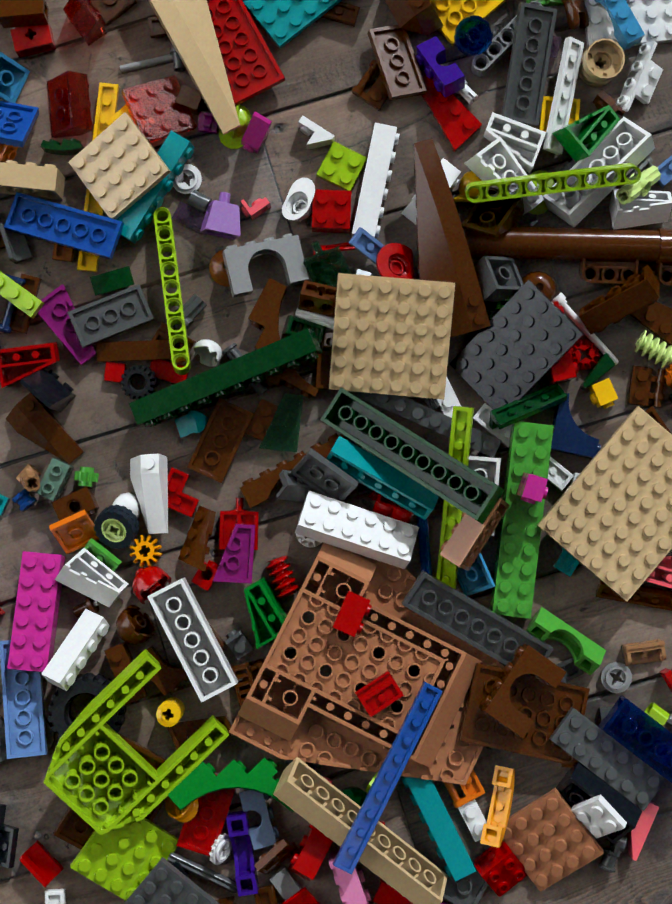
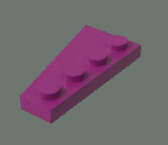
(57, 319)

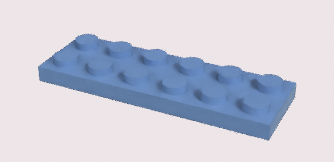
(22, 709)

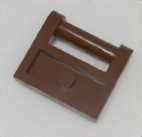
(377, 94)

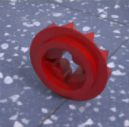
(593, 354)

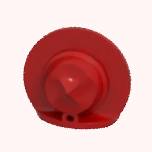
(395, 261)

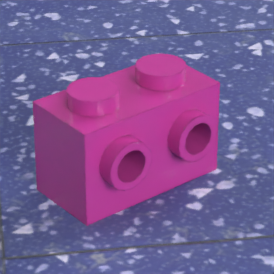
(532, 488)

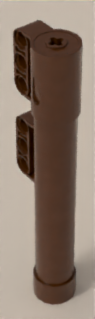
(593, 247)

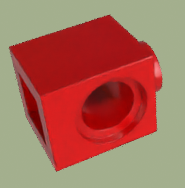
(199, 580)

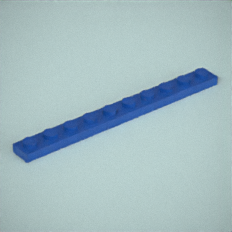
(387, 778)

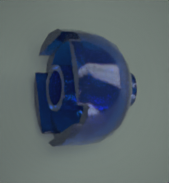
(473, 36)

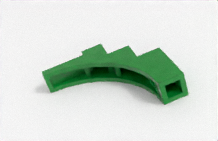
(204, 781)

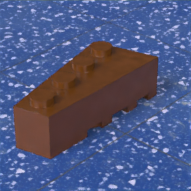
(621, 301)

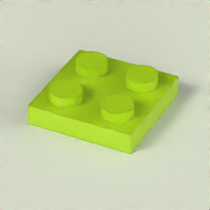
(341, 166)

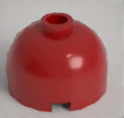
(149, 581)

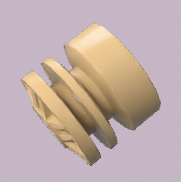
(604, 53)

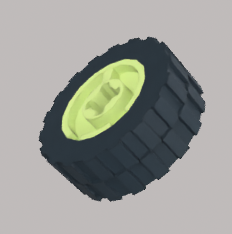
(114, 518)

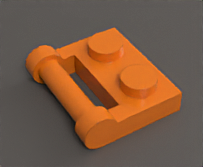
(471, 790)

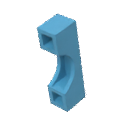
(625, 25)

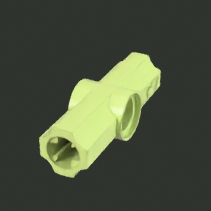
(631, 191)

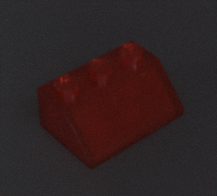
(69, 105)

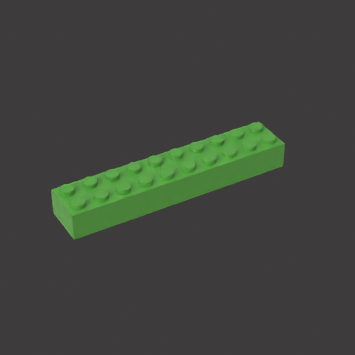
(518, 528)

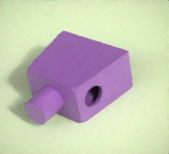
(222, 218)

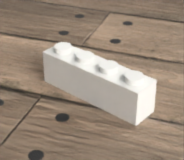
(76, 650)

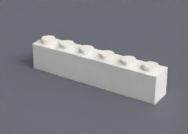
(375, 178)

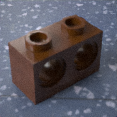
(318, 298)

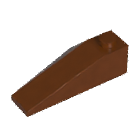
(40, 426)

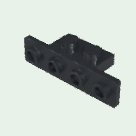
(8, 841)

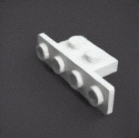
(641, 79)

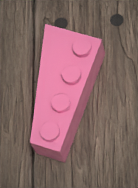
(350, 886)

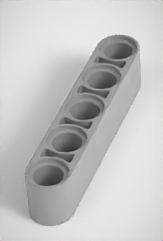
(497, 44)

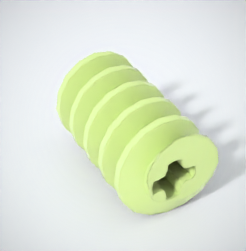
(654, 349)

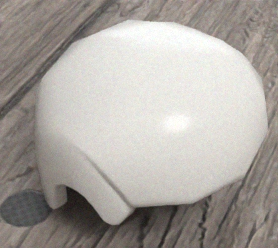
(209, 352)
(129, 501)

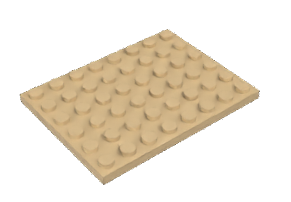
(620, 506)

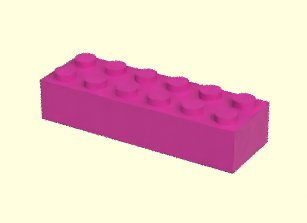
(36, 612)

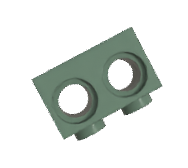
(55, 479)

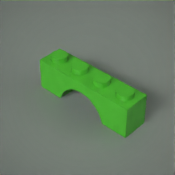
(585, 652)

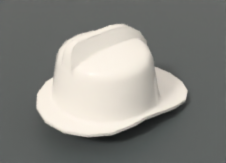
(299, 200)

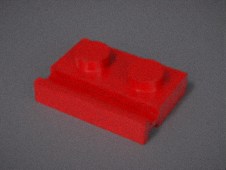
(379, 693)

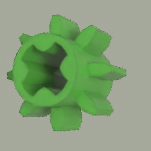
(86, 476)

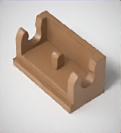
(644, 652)

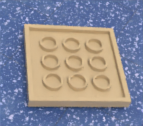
(119, 166)

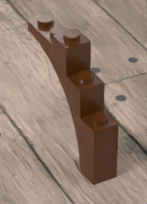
(266, 316)

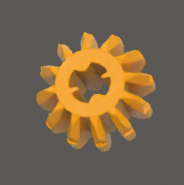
(140, 546)

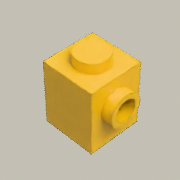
(603, 393)

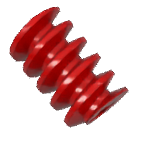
(282, 577)

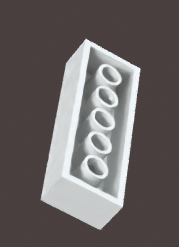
(622, 145)
(357, 530)
(193, 639)

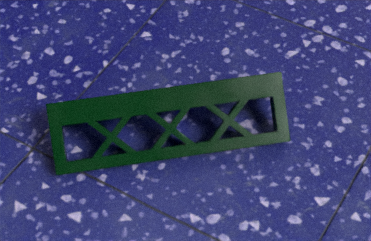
(527, 406)

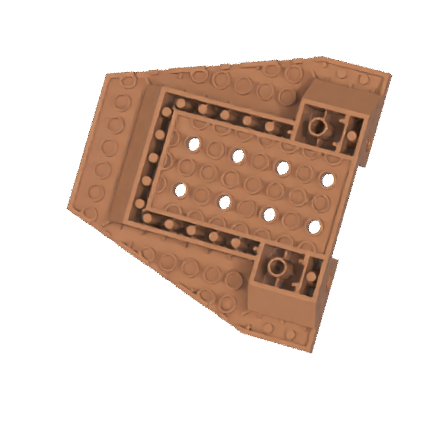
(320, 718)

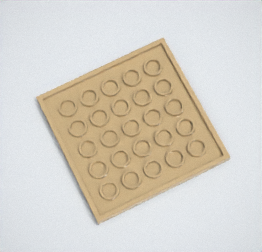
(391, 335)

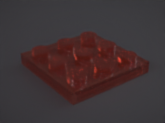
(156, 110)

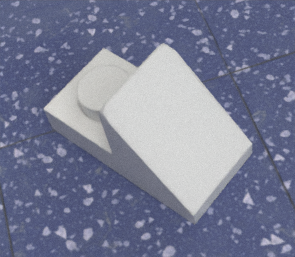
(319, 137)

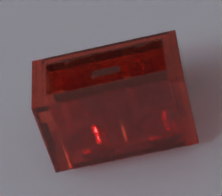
(85, 19)

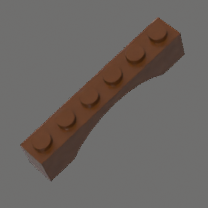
(260, 489)

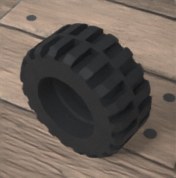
(62, 700)

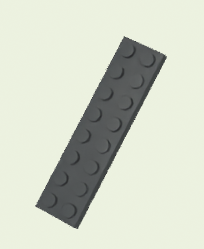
(469, 619)

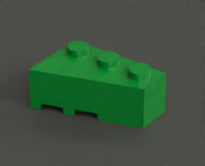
(586, 133)
(265, 611)

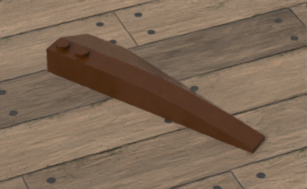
(442, 241)

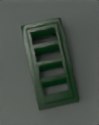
(286, 331)
(603, 365)

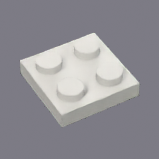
(598, 816)

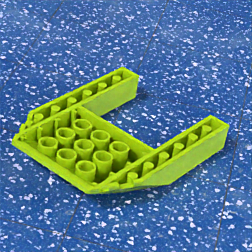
(106, 776)

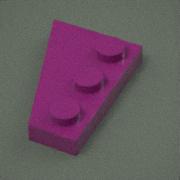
(237, 559)

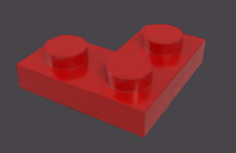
(176, 498)

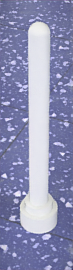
(575, 318)

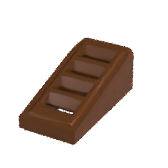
(237, 687)

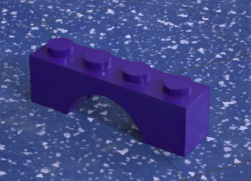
(243, 853)

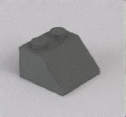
(497, 278)

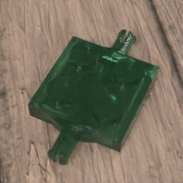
(326, 265)

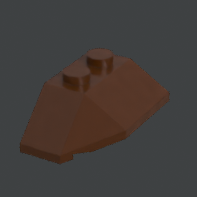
(415, 15)

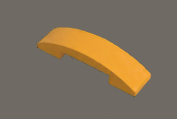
(500, 806)

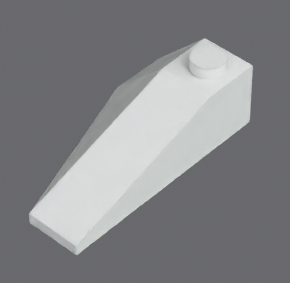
(150, 485)

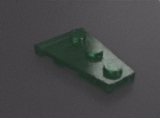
(285, 426)

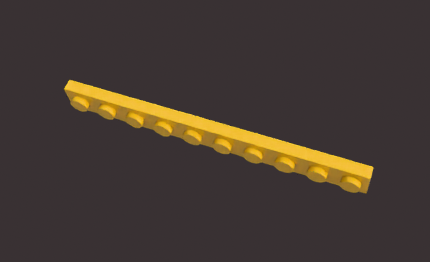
(105, 109)

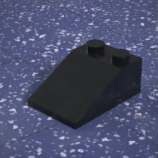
(49, 389)

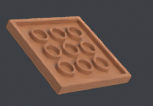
(550, 840)

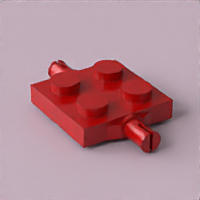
(237, 516)

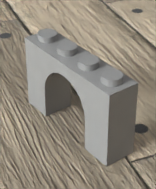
(286, 249)

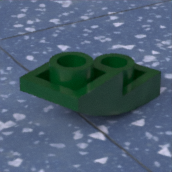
(68, 147)
(112, 280)

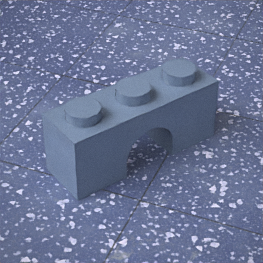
(265, 832)

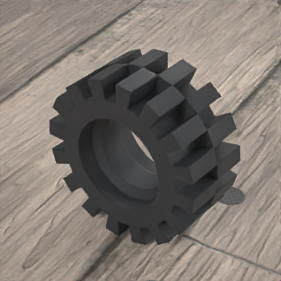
(130, 374)

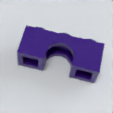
(446, 78)

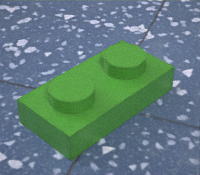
(103, 554)

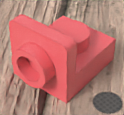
(258, 207)

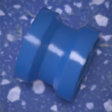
(24, 500)

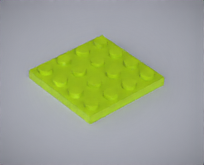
(124, 856)

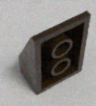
(495, 216)

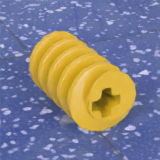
(163, 714)

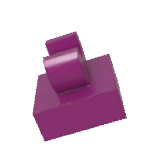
(207, 123)

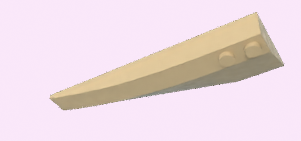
(195, 41)

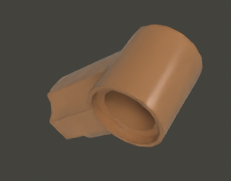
(29, 478)

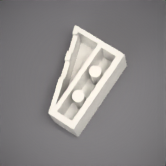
(641, 211)
(92, 578)

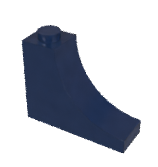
(569, 437)

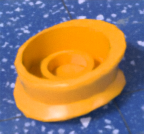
(184, 815)

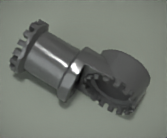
(611, 854)

